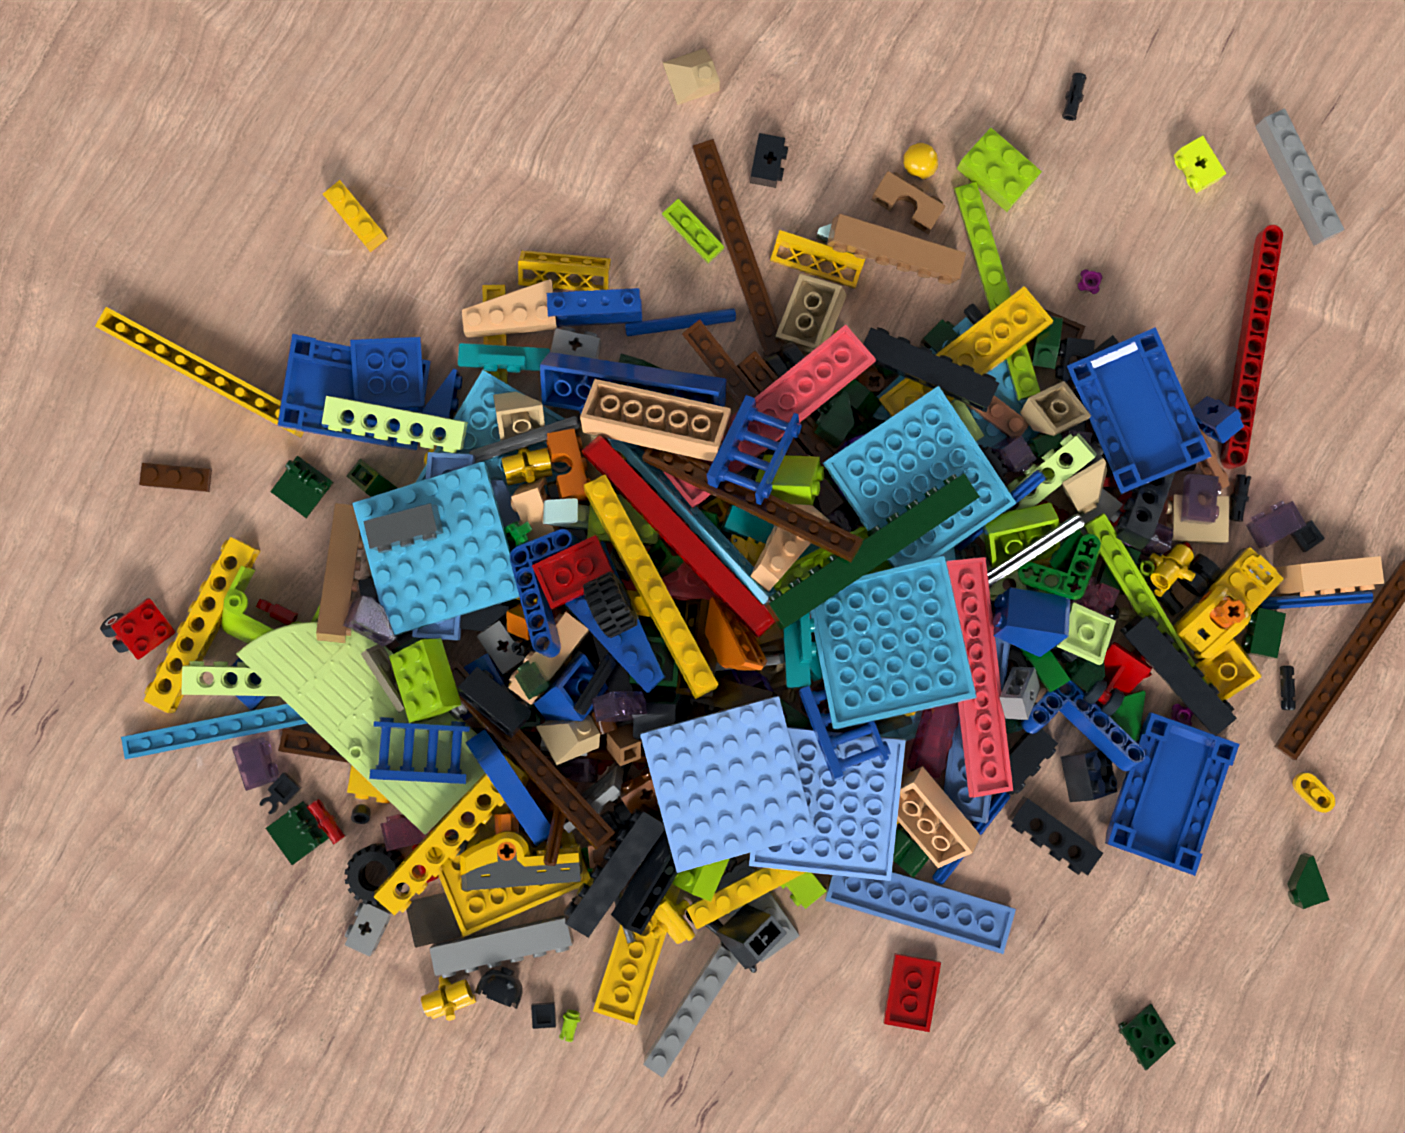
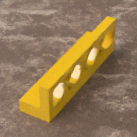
(820, 251)
(564, 264)

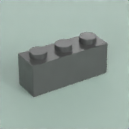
(403, 528)

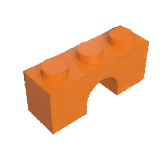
(566, 447)

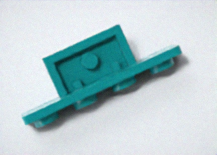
(501, 357)
(799, 651)

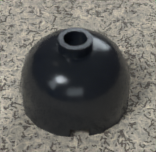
(501, 987)

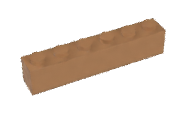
(895, 248)
(339, 575)

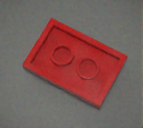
(567, 571)
(912, 992)

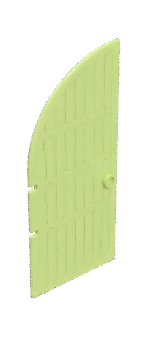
(343, 699)

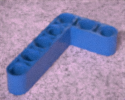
(531, 591)
(1105, 734)
(509, 786)

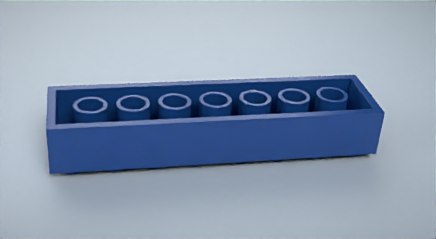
(569, 379)

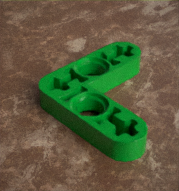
(1065, 579)

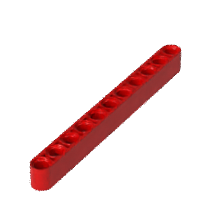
(1256, 337)
(678, 536)

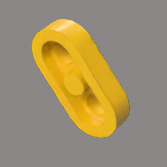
(1313, 791)

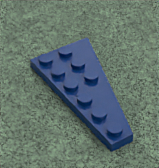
(628, 648)

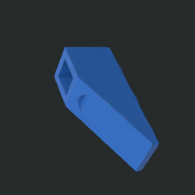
(444, 400)

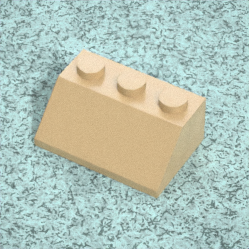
(811, 313)

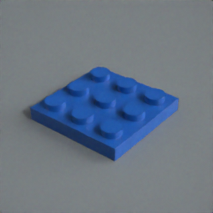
(388, 371)

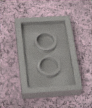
(601, 792)

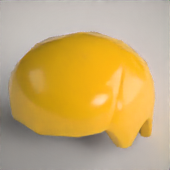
(920, 160)

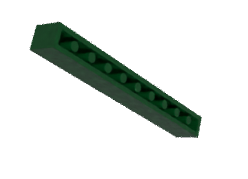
(876, 548)

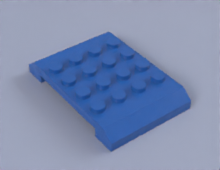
(324, 370)
(1139, 410)
(1171, 793)

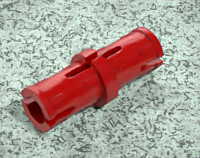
(326, 821)

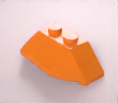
(731, 639)

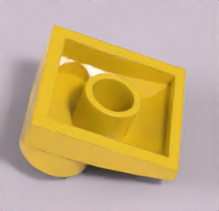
(1229, 670)

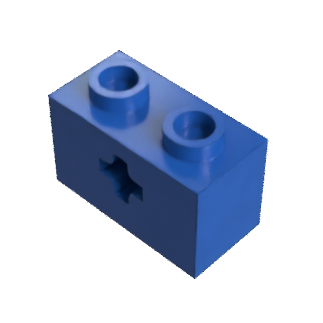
(1217, 419)

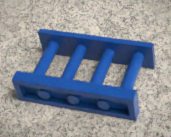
(595, 307)
(739, 432)
(828, 743)
(430, 772)

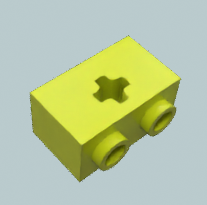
(1199, 153)

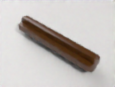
(554, 838)

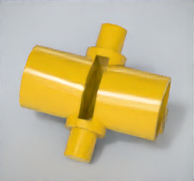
(527, 466)
(1171, 568)
(671, 921)
(447, 999)

